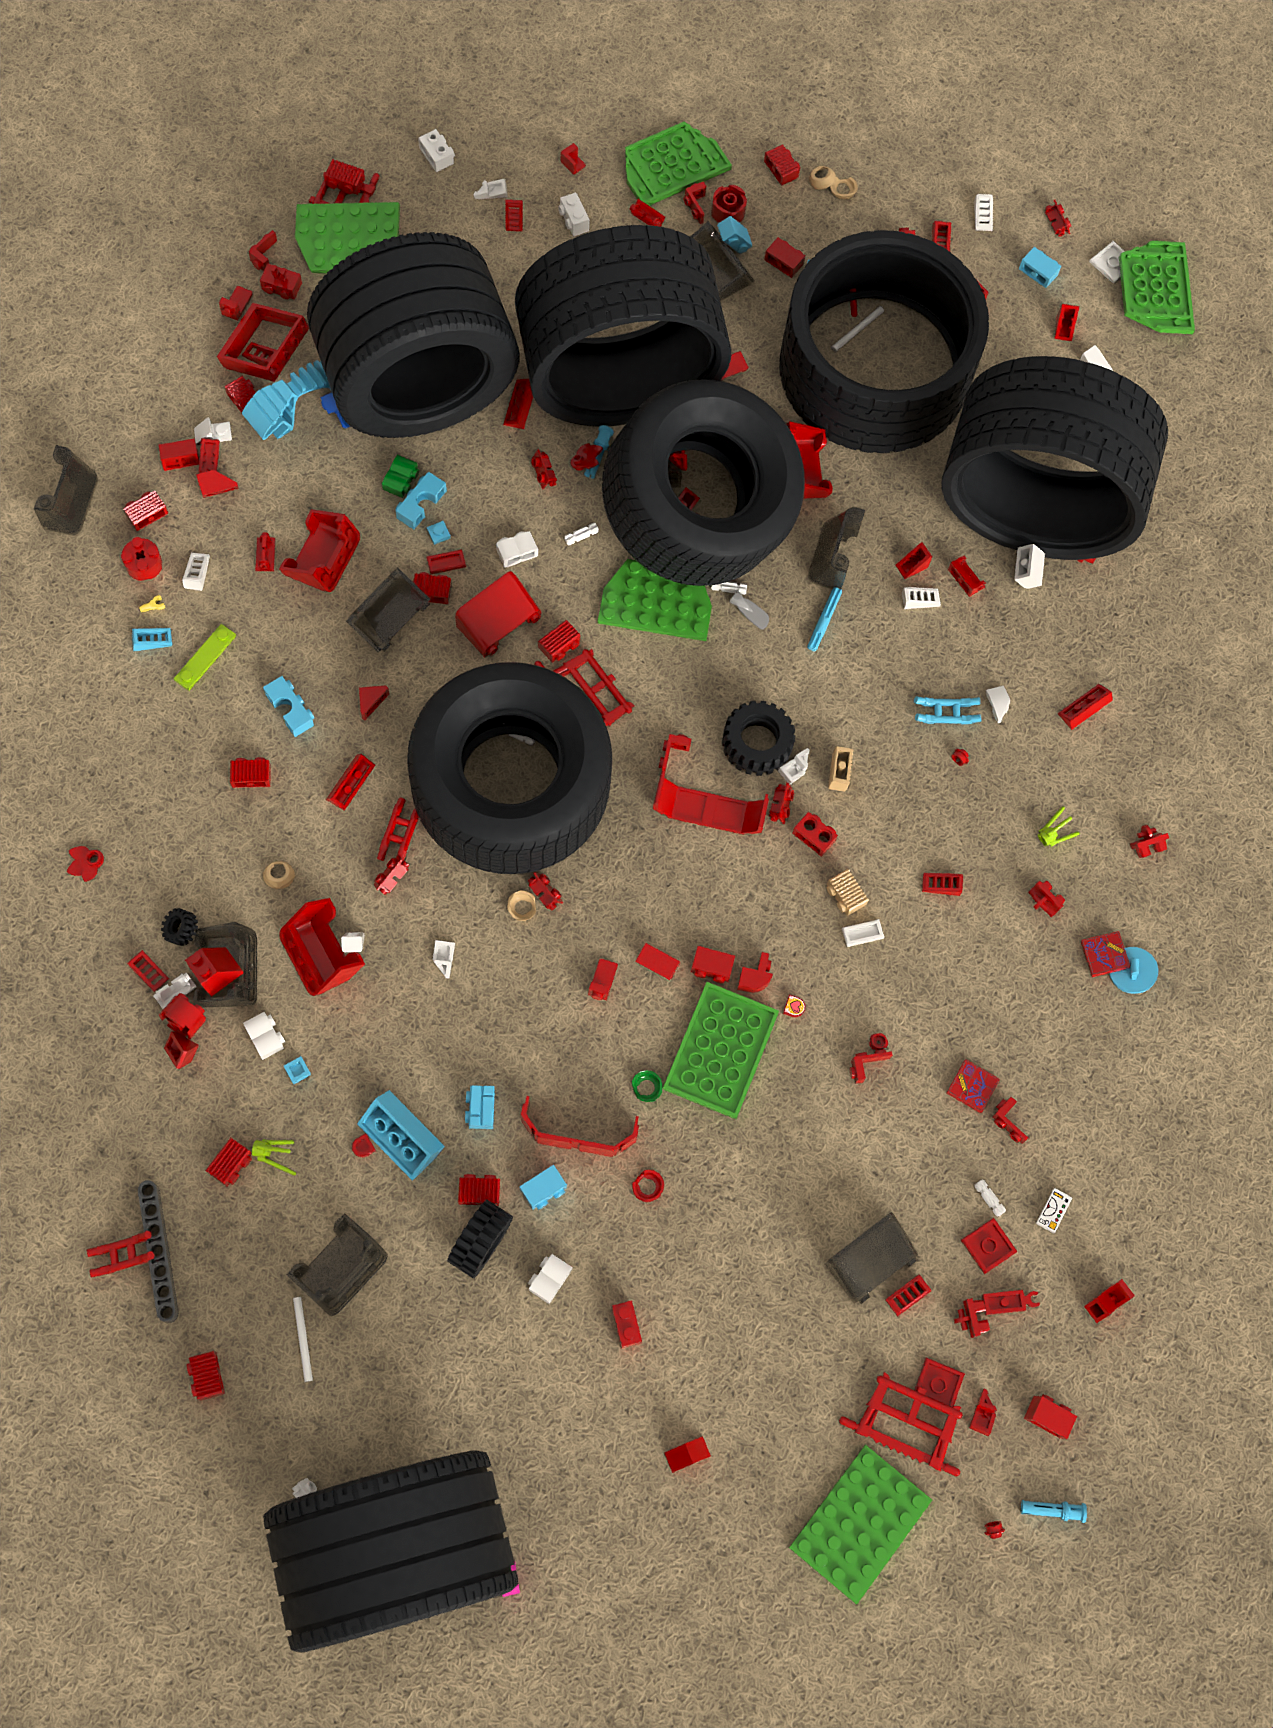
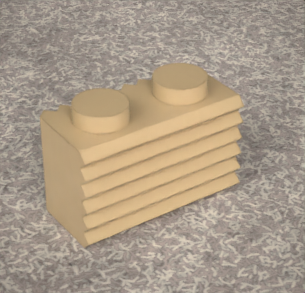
(840, 768)
(847, 892)

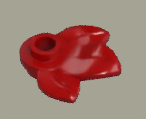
(586, 457)
(82, 862)

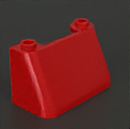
(810, 442)
(324, 552)
(496, 613)

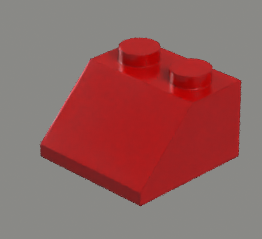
(214, 968)

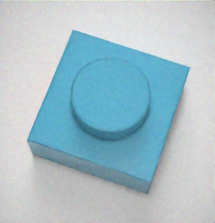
(438, 532)
(297, 1070)

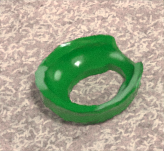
(653, 1077)

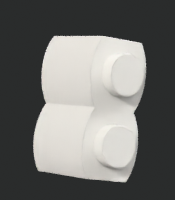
(516, 548)
(263, 1035)
(550, 1278)

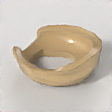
(822, 183)
(851, 183)
(279, 883)
(518, 896)

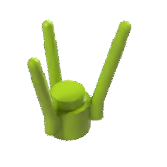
(1048, 835)
(263, 1148)

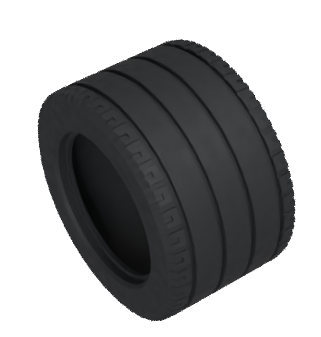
(412, 335)
(389, 1550)

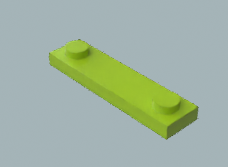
(204, 657)

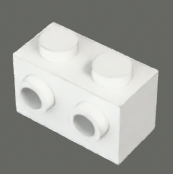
(436, 150)
(574, 214)
(1029, 566)

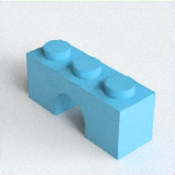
(428, 488)
(280, 693)

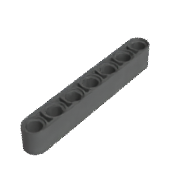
(158, 1261)

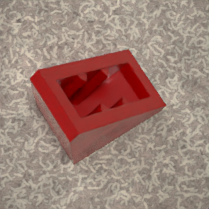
(1066, 322)
(915, 561)
(371, 698)
(180, 1049)
(687, 1454)

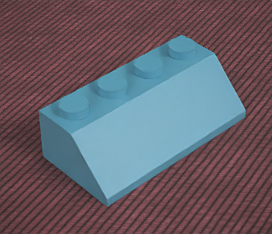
(400, 1134)

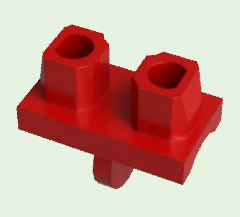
(1157, 840)
(1045, 899)
(971, 1308)

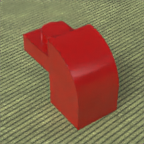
(756, 980)
(1109, 1300)

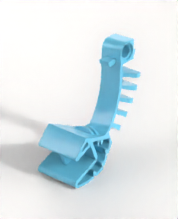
(274, 405)

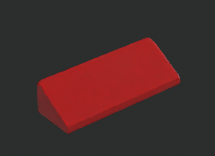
(522, 404)
(1087, 708)
(349, 781)

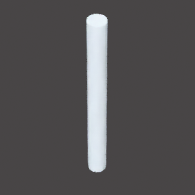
(857, 329)
(306, 1365)

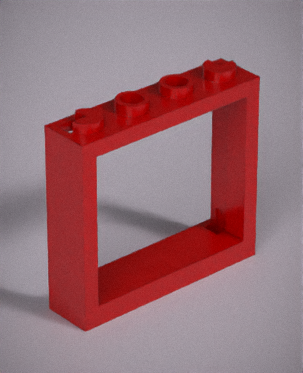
(246, 329)

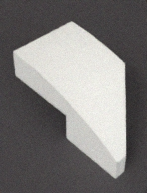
(492, 189)
(999, 701)
(795, 768)
(443, 956)

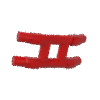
(389, 836)
(112, 1249)

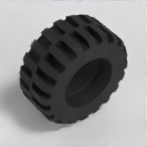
(758, 715)

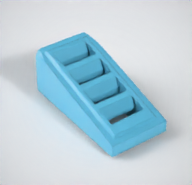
(145, 645)

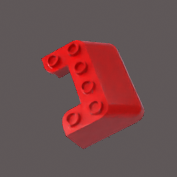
(316, 950)

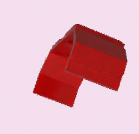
(709, 809)
(568, 1143)

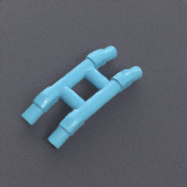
(956, 703)

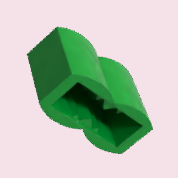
(399, 476)

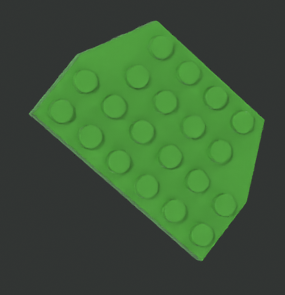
(672, 162)
(338, 229)
(1158, 287)
(654, 604)

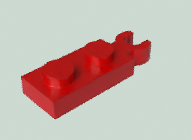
(1008, 1302)

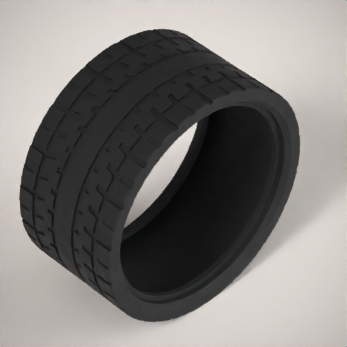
(898, 270)
(609, 282)
(1067, 412)

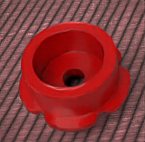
(962, 755)
(878, 1037)
(994, 1529)

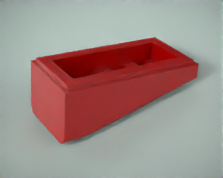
(513, 216)
(944, 226)
(260, 360)
(942, 890)
(142, 955)
(925, 1288)

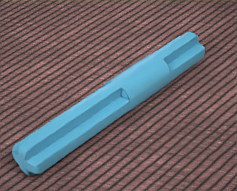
(824, 619)

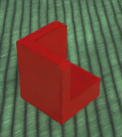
(570, 159)

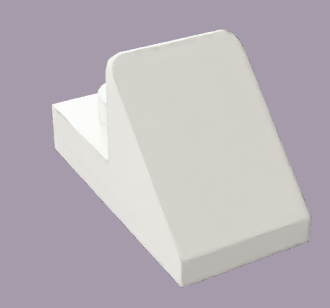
(216, 431)

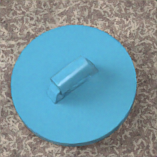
(1140, 976)

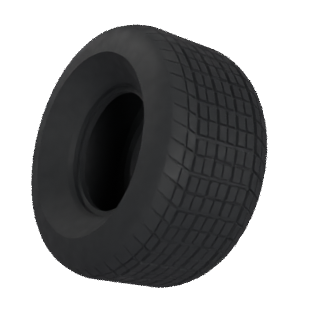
(745, 439)
(529, 704)

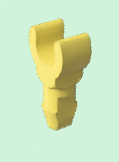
(152, 604)

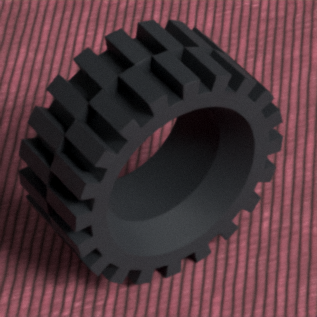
(480, 1239)

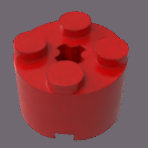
(729, 202)
(141, 559)
(183, 1016)

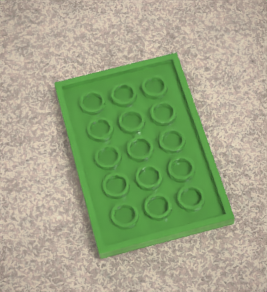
(721, 1050)
(860, 1524)

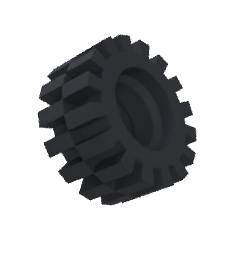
(186, 930)

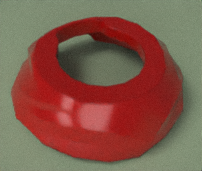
(658, 1180)

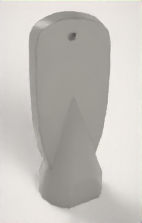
(750, 611)

